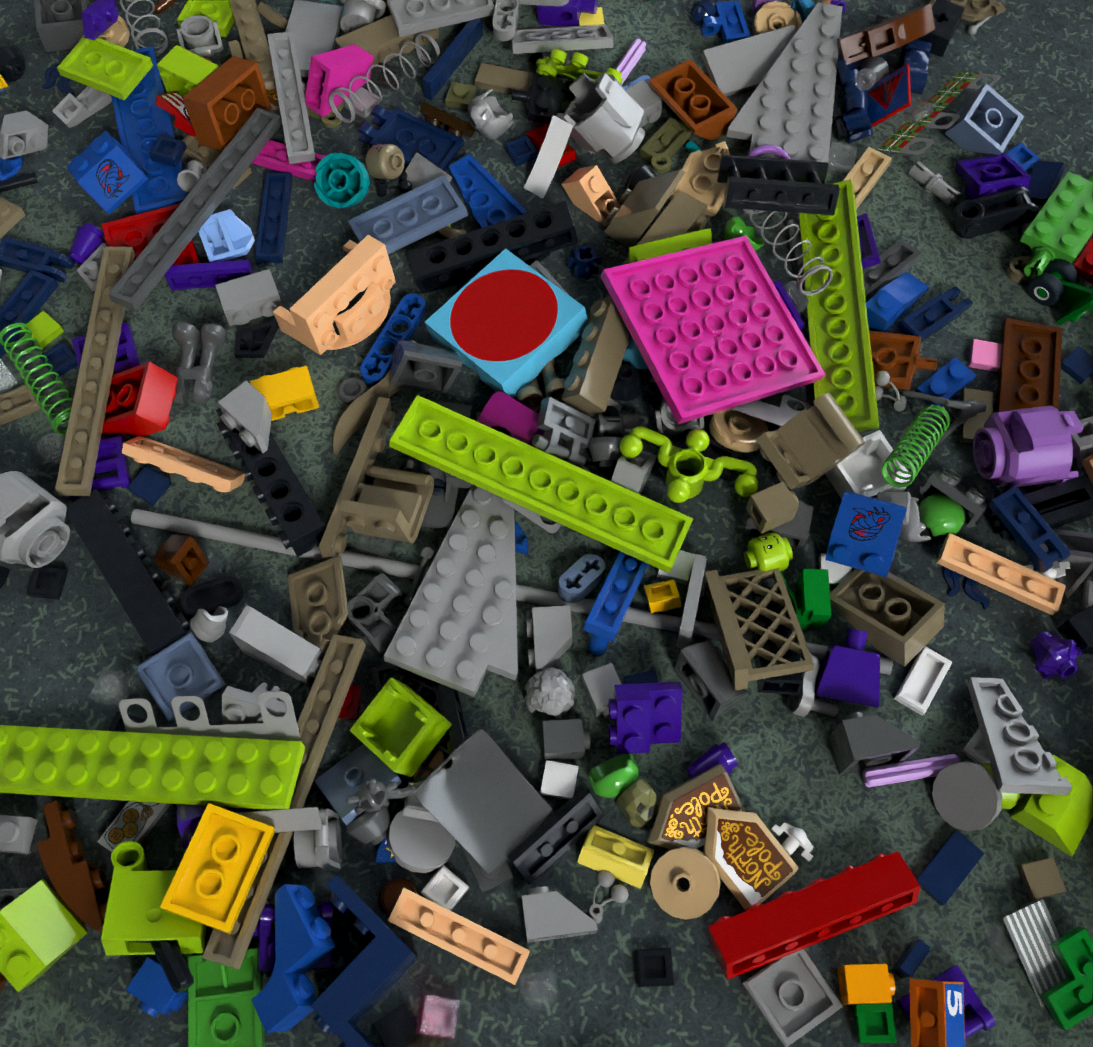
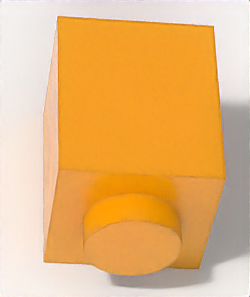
(865, 984)

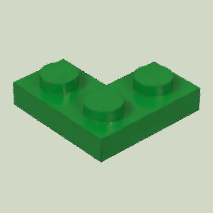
(1072, 997)

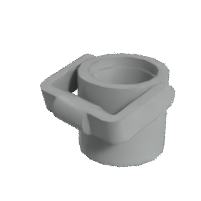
(360, 13)
(321, 846)

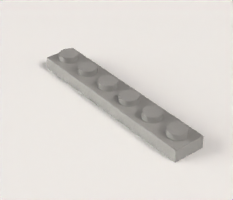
(291, 98)

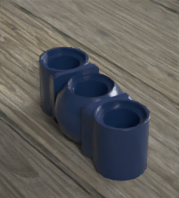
(917, 57)

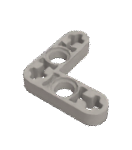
(511, 17)

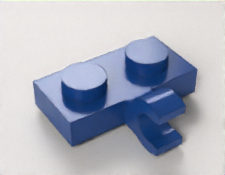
(728, 21)

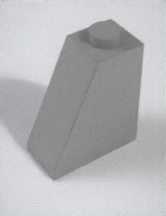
(276, 645)

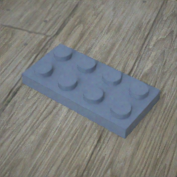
(411, 215)

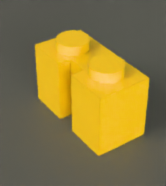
(287, 391)

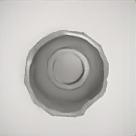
(915, 530)

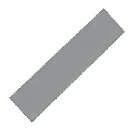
(288, 819)

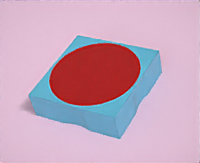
(508, 323)

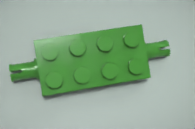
(1061, 224)
(222, 1003)

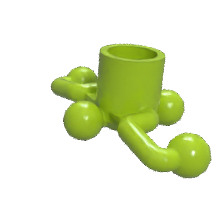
(706, 469)

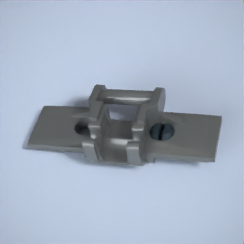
(446, 486)

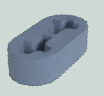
(576, 574)

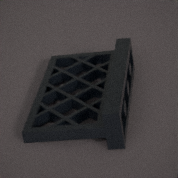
(448, 705)

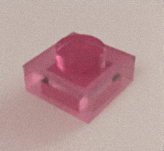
(437, 1017)

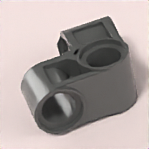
(378, 600)

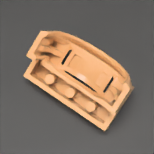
(314, 313)

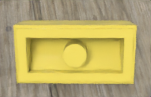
(616, 854)

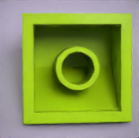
(1059, 817)
(36, 934)

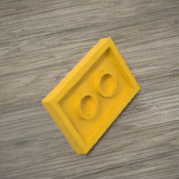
(218, 868)

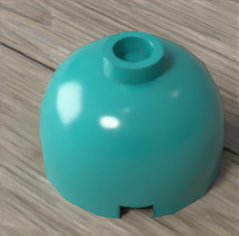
(341, 180)

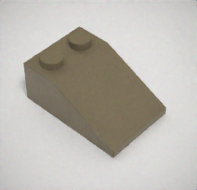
(640, 207)
(891, 610)

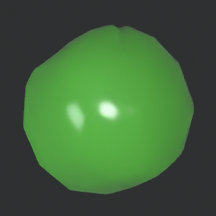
(737, 228)
(941, 514)
(614, 776)

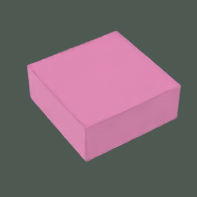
(985, 355)

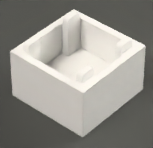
(862, 469)

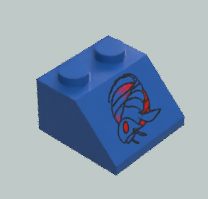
(107, 172)
(866, 533)

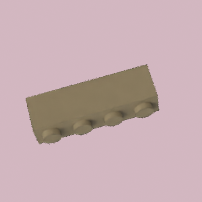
(382, 39)
(680, 217)
(597, 359)

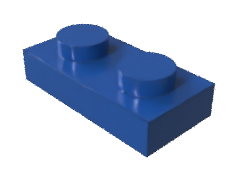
(947, 381)

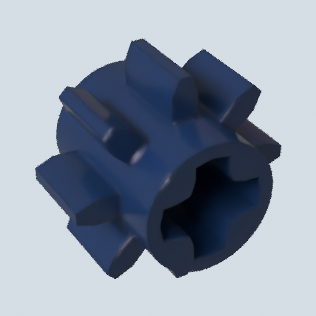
(584, 261)

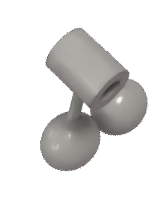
(882, 378)
(618, 894)

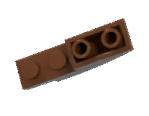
(887, 35)
(75, 881)

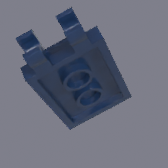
(411, 136)

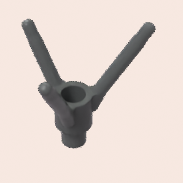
(961, 409)

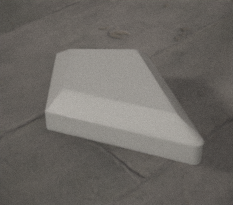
(90, 268)

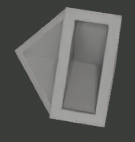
(1080, 558)

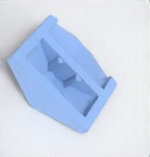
(225, 237)

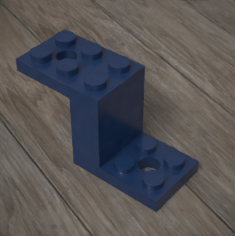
(366, 977)

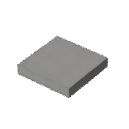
(792, 996)

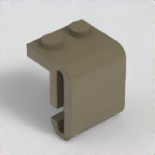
(810, 443)
(391, 506)

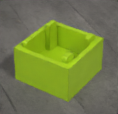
(183, 70)
(400, 727)

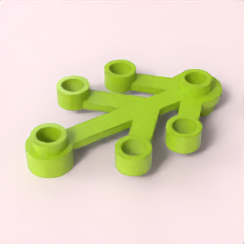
(550, 67)

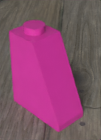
(333, 71)

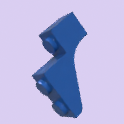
(299, 944)

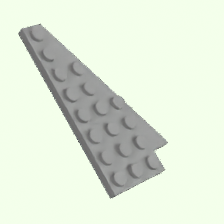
(466, 603)

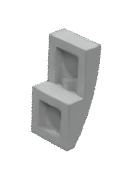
(75, 110)

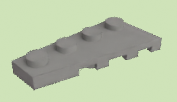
(1011, 743)

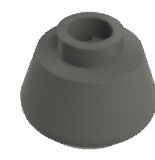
(605, 451)
(370, 826)

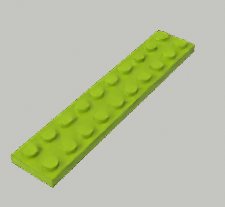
(839, 312)
(542, 483)
(149, 767)

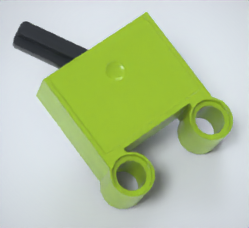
(137, 923)

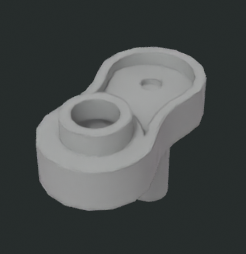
(805, 701)

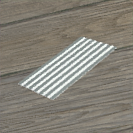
(1032, 934)

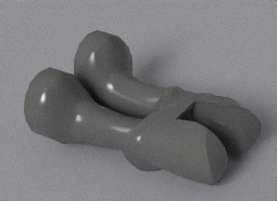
(189, 337)

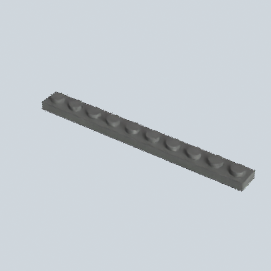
(194, 210)

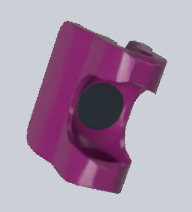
(510, 418)

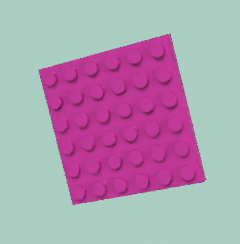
(711, 328)

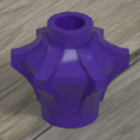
(1055, 655)

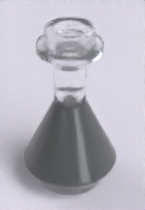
(870, 72)

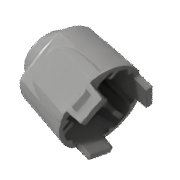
(604, 118)
(30, 522)

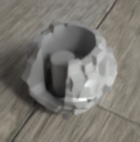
(550, 692)

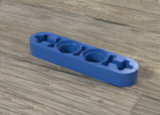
(391, 338)

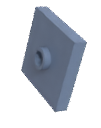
(180, 671)
(347, 778)

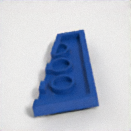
(482, 193)

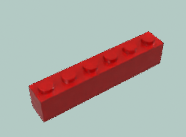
(812, 914)

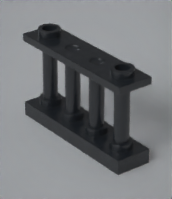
(777, 185)

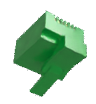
(813, 598)

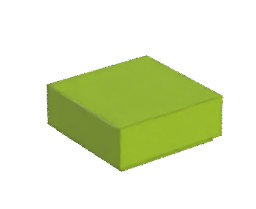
(44, 329)

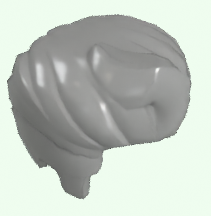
(489, 116)

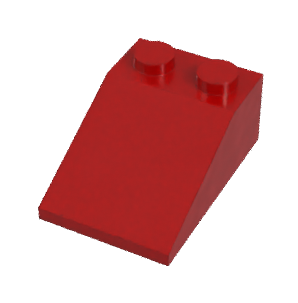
(139, 401)

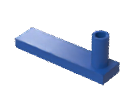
(613, 602)

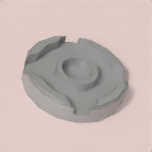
(966, 796)
(419, 843)

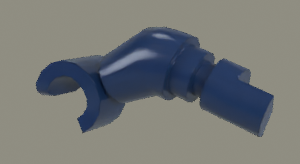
(855, 105)

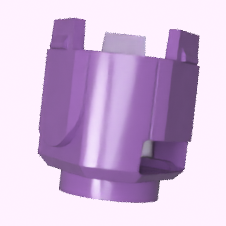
(1026, 446)

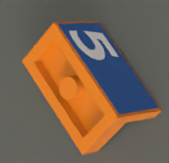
(936, 1013)

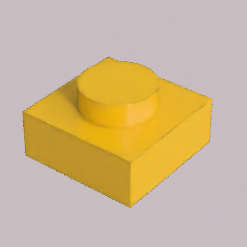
(662, 596)

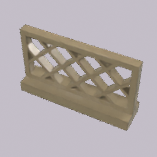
(731, 635)

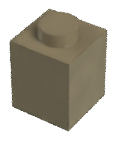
(772, 507)

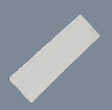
(549, 157)

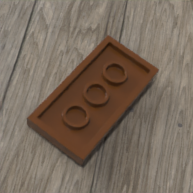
(1029, 366)

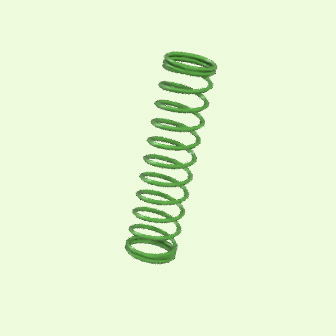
(22, 341)
(919, 464)

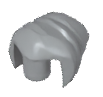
(209, 627)

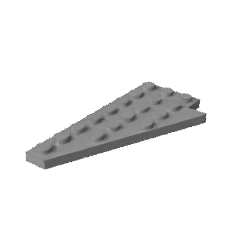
(797, 93)

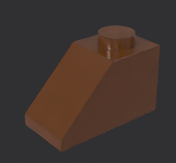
(181, 559)

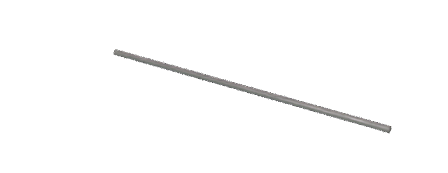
(409, 571)

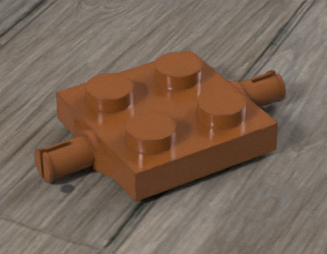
(899, 357)

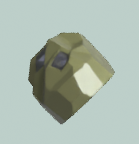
(638, 804)

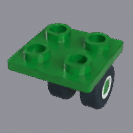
(1058, 283)

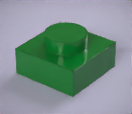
(874, 1023)

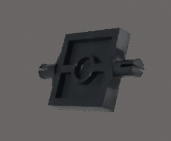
(545, 97)

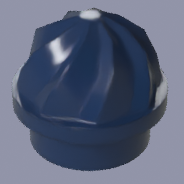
(702, 9)

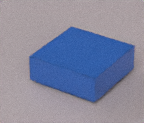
(1023, 156)

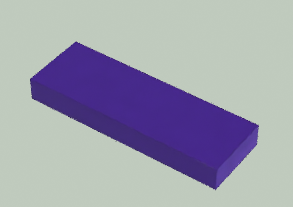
(206, 274)

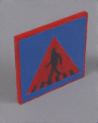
(889, 95)

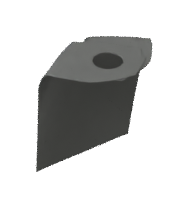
(483, 801)

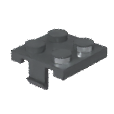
(949, 484)

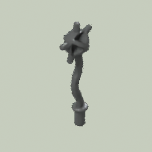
(375, 795)

